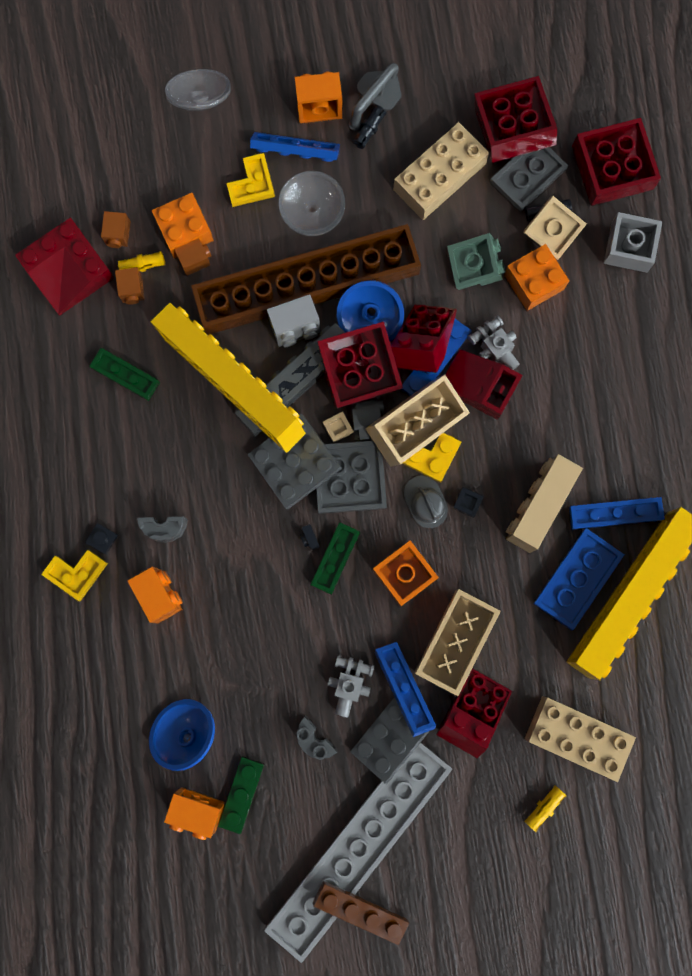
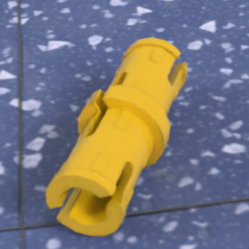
(143, 261)
(545, 808)

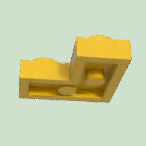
(256, 186)
(435, 462)
(75, 580)

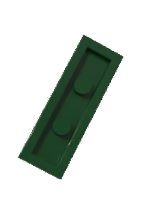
(124, 374)
(335, 558)
(241, 795)

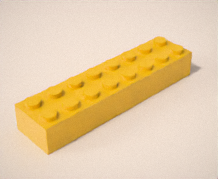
(230, 377)
(634, 595)

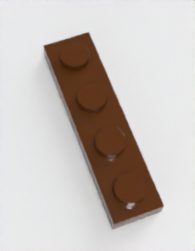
(360, 912)

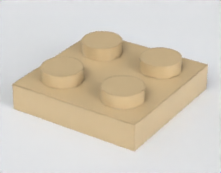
(555, 227)

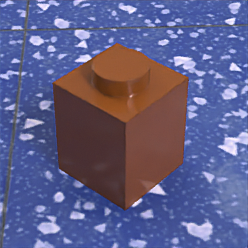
(115, 229)
(193, 256)
(130, 285)

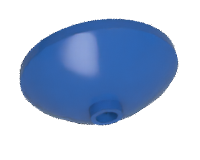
(367, 294)
(172, 730)

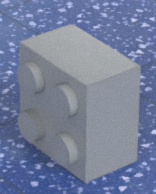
(633, 242)
(294, 321)

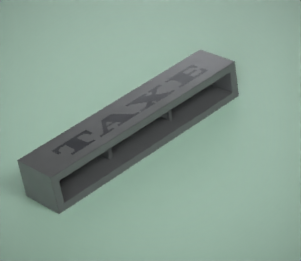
(297, 377)

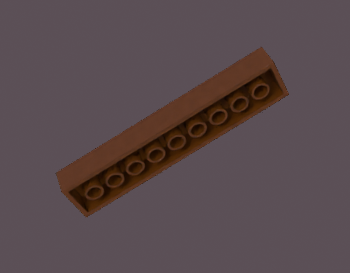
(321, 273)

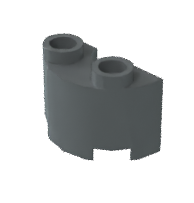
(363, 415)
(166, 532)
(311, 744)

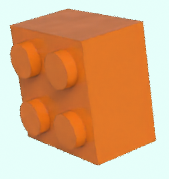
(319, 97)
(182, 222)
(536, 277)
(405, 573)
(155, 594)
(194, 813)

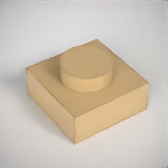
(337, 427)

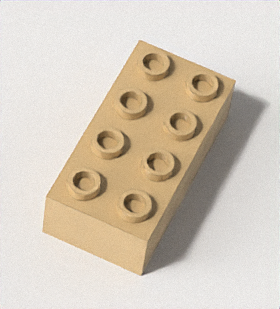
(440, 171)
(417, 421)
(544, 503)
(457, 642)
(580, 738)

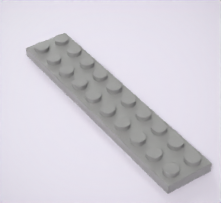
(358, 849)

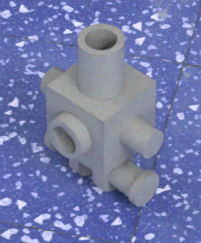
(497, 345)
(349, 686)

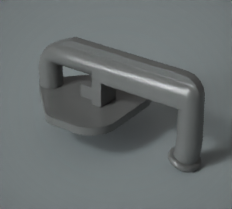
(376, 88)

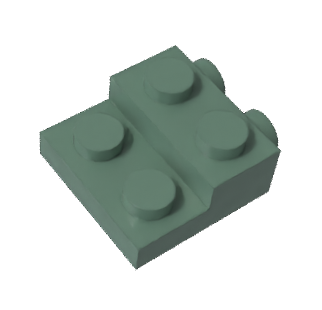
(476, 261)

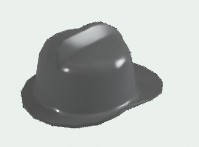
(425, 501)

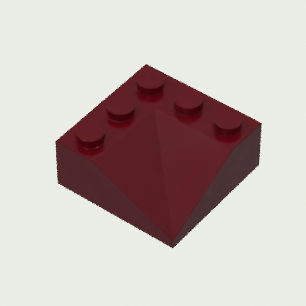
(515, 119)
(616, 161)
(64, 266)
(359, 365)

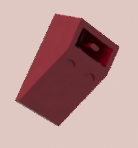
(424, 338)
(482, 382)
(474, 714)

